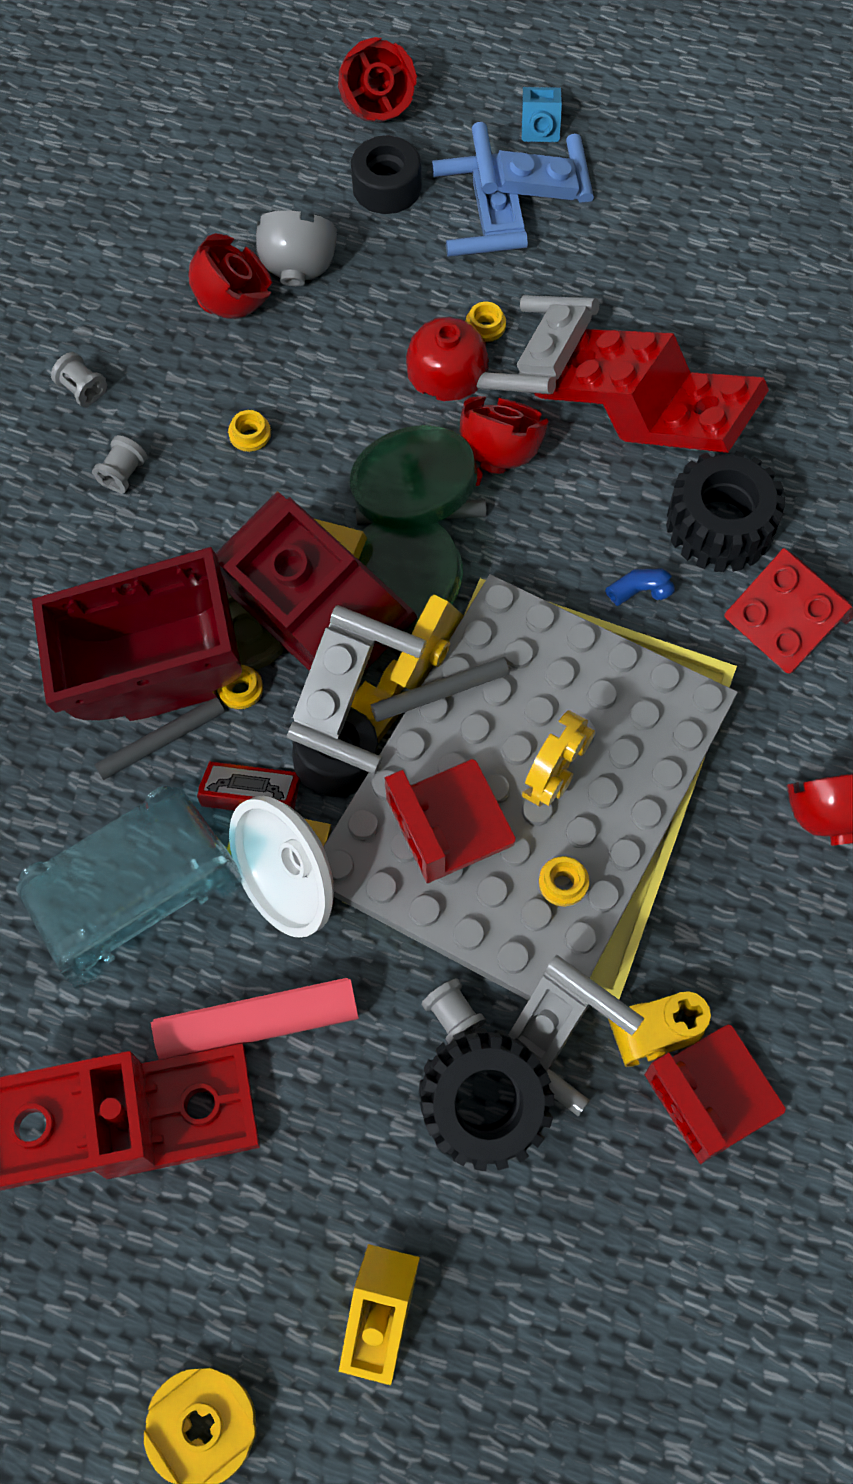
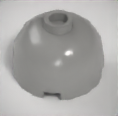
(295, 247)

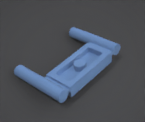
(533, 173)
(498, 213)

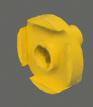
(549, 772)
(168, 1421)

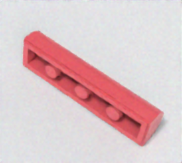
(255, 1019)

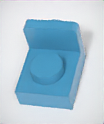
(541, 114)

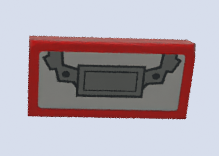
(231, 784)

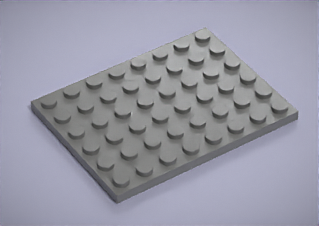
(647, 746)

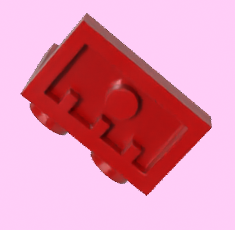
(788, 611)
(448, 819)
(714, 1093)

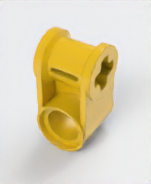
(659, 1031)

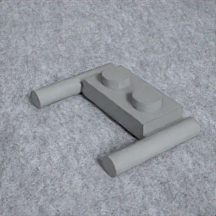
(550, 345)
(335, 681)
(554, 1014)

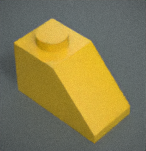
(378, 1314)

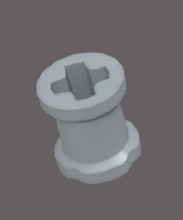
(78, 379)
(119, 464)
(453, 1010)

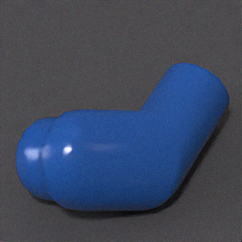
(639, 580)

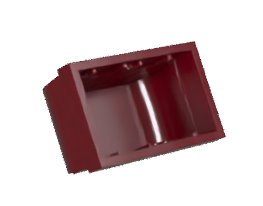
(295, 574)
(138, 640)

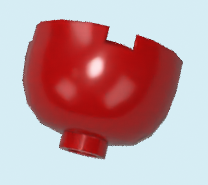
(377, 80)
(227, 279)
(447, 358)
(501, 433)
(825, 807)

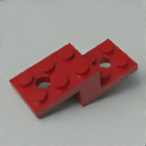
(653, 392)
(125, 1115)

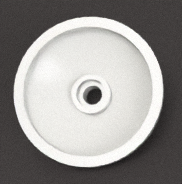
(273, 857)

